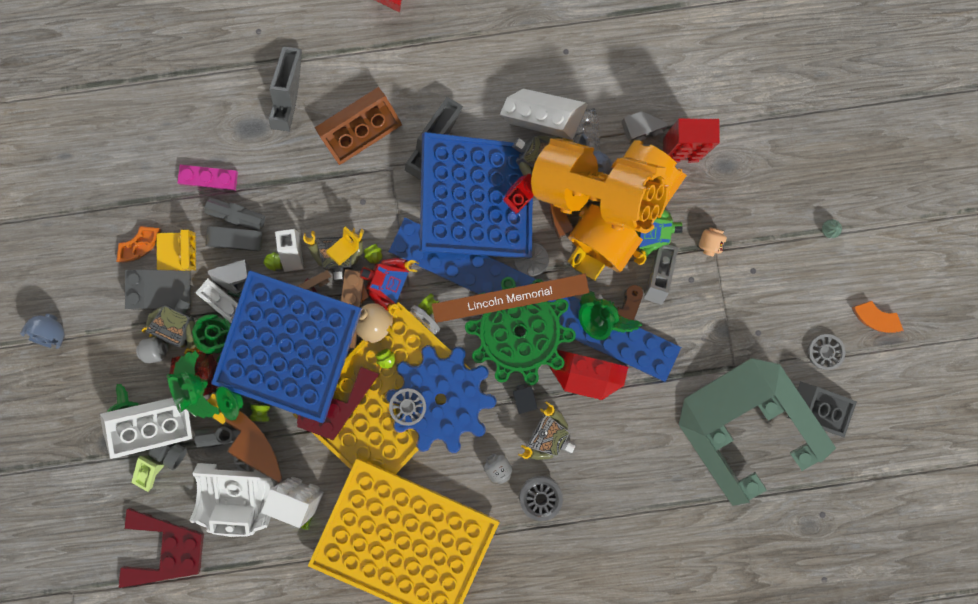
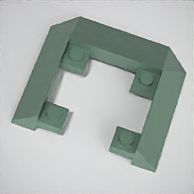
(730, 396)

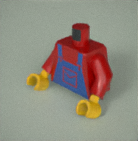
(387, 281)

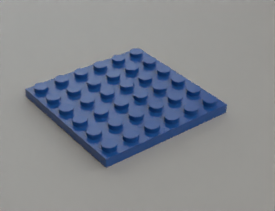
(464, 198)
(286, 346)

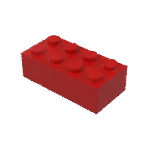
(691, 139)

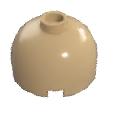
(373, 322)

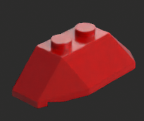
(589, 375)

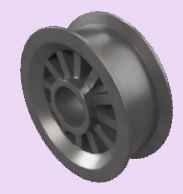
(558, 499)

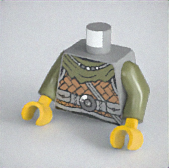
(549, 436)

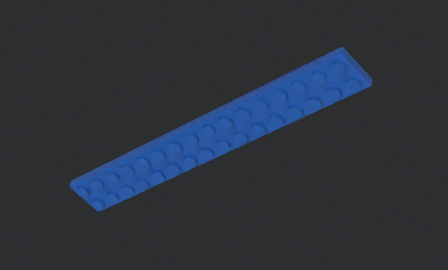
(484, 275)

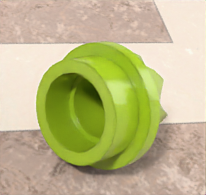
(373, 254)
(272, 261)
(385, 358)

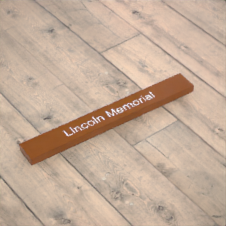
(510, 298)

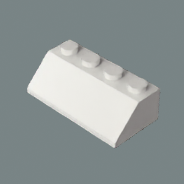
(544, 113)
(144, 427)

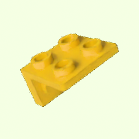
(176, 251)

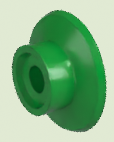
(229, 402)

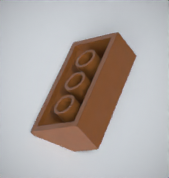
(358, 126)

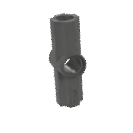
(234, 214)
(214, 436)

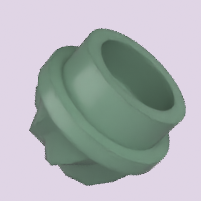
(831, 228)

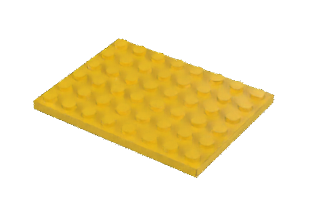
(370, 427)
(402, 539)

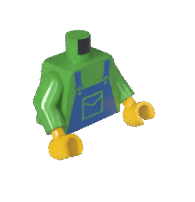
(657, 237)

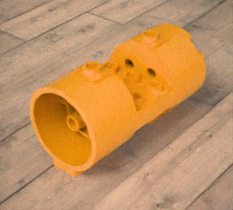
(628, 196)
(612, 245)

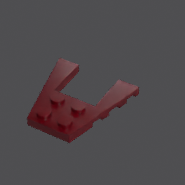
(339, 410)
(179, 551)

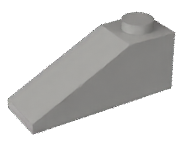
(661, 274)

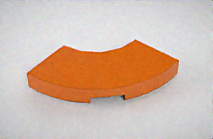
(138, 246)
(876, 319)

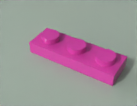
(207, 177)

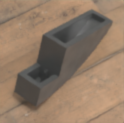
(285, 88)
(440, 123)

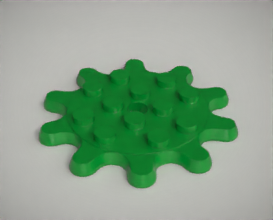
(523, 352)

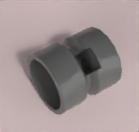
(170, 455)

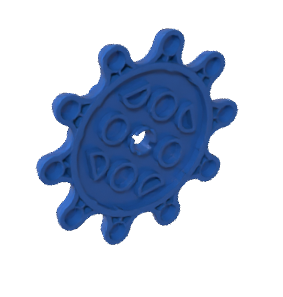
(462, 395)

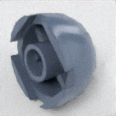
(44, 330)

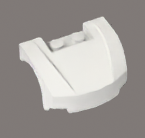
(230, 500)

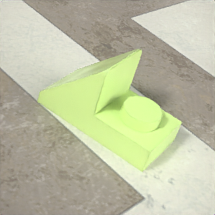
(145, 472)

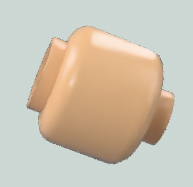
(712, 241)

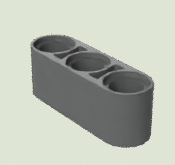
(233, 238)

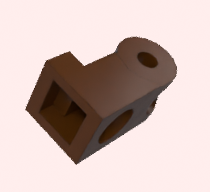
(633, 297)

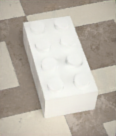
(292, 501)

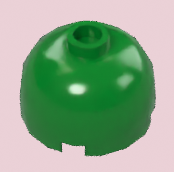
(208, 334)

